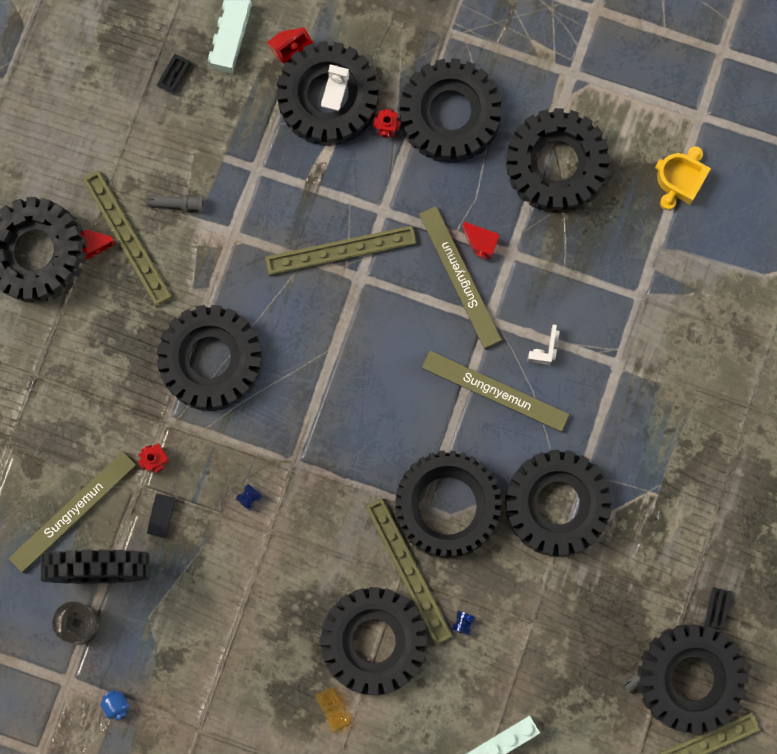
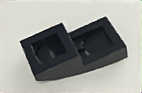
(161, 515)

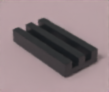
(185, 68)
(725, 609)

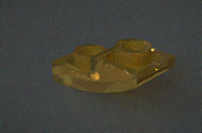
(332, 709)

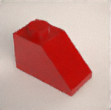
(289, 42)
(480, 240)
(96, 243)

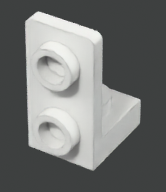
(335, 87)
(539, 356)

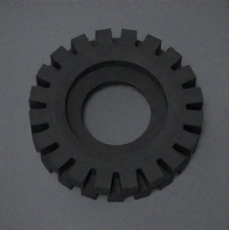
(332, 126)
(560, 127)
(445, 143)
(67, 254)
(216, 391)
(558, 538)
(95, 566)
(409, 641)
(657, 673)

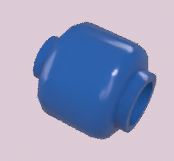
(114, 705)

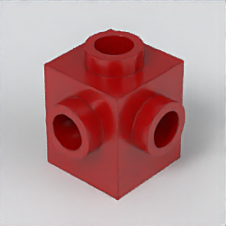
(387, 129)
(157, 464)

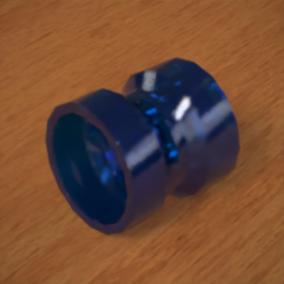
(248, 497)
(463, 623)

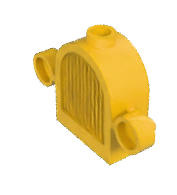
(681, 177)

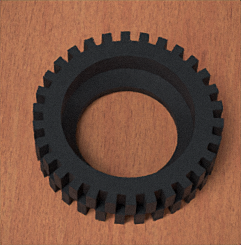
(453, 466)

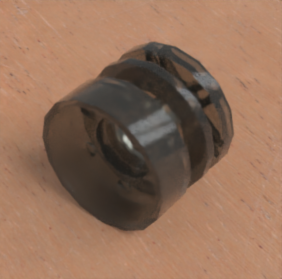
(67, 617)

